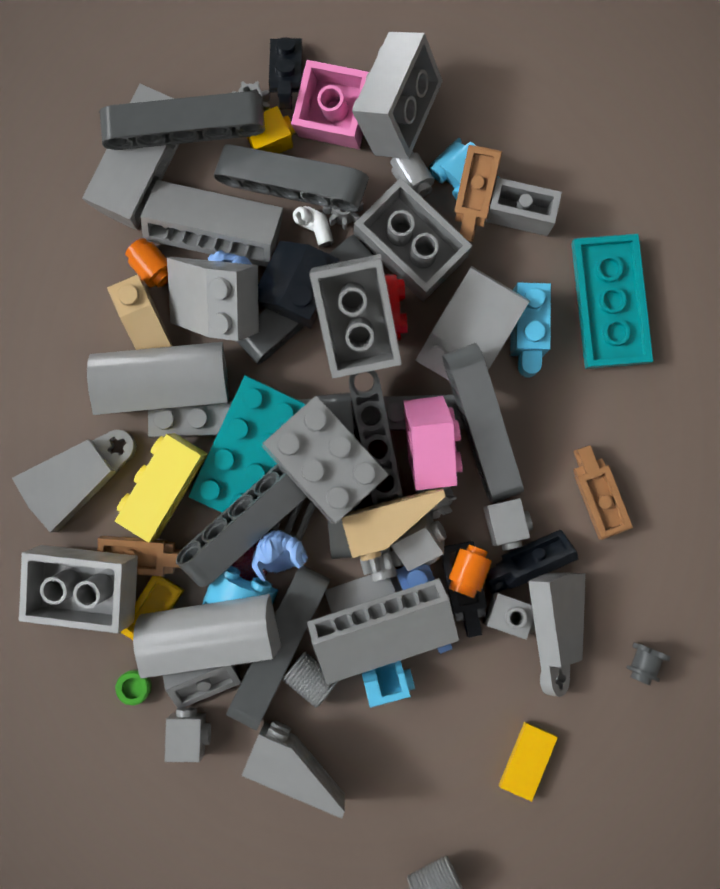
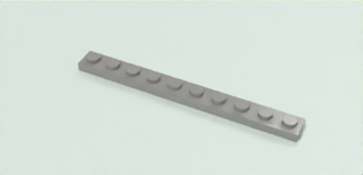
(208, 418)

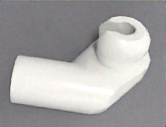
(316, 222)

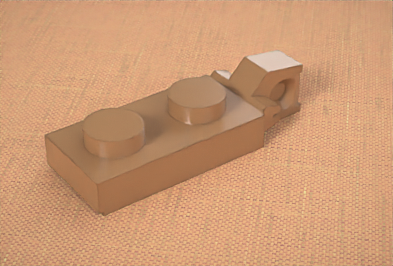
(476, 189)
(600, 494)
(153, 558)

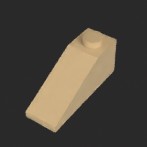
(139, 314)
(381, 524)

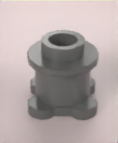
(646, 664)

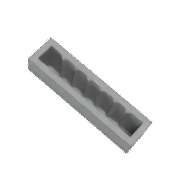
(128, 175)
(211, 222)
(157, 378)
(383, 631)
(206, 636)

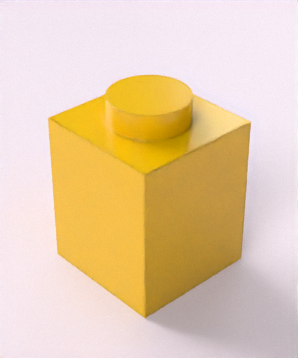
(277, 133)

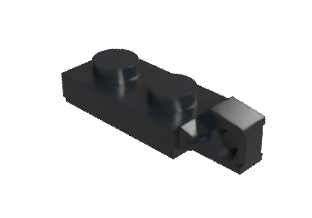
(285, 69)
(531, 562)
(464, 607)

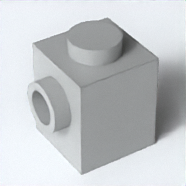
(508, 523)
(421, 543)
(510, 616)
(186, 735)

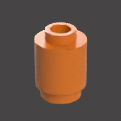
(148, 262)
(469, 571)

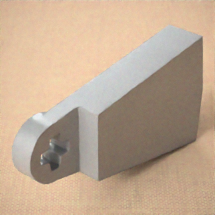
(70, 479)
(559, 626)

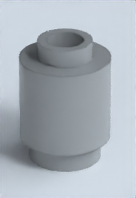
(414, 173)

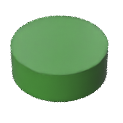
(132, 689)

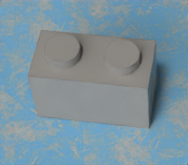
(523, 206)

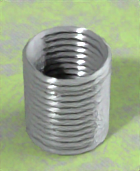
(308, 680)
(435, 876)

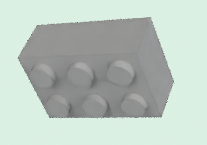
(398, 94)
(412, 239)
(355, 316)
(324, 460)
(78, 588)

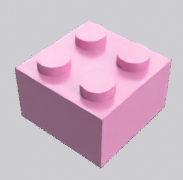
(327, 103)
(432, 442)

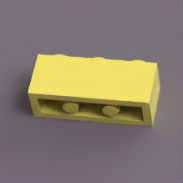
(160, 486)

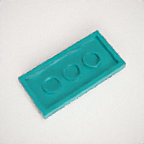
(611, 301)
(237, 453)

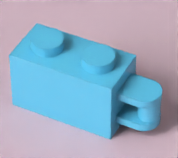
(532, 332)

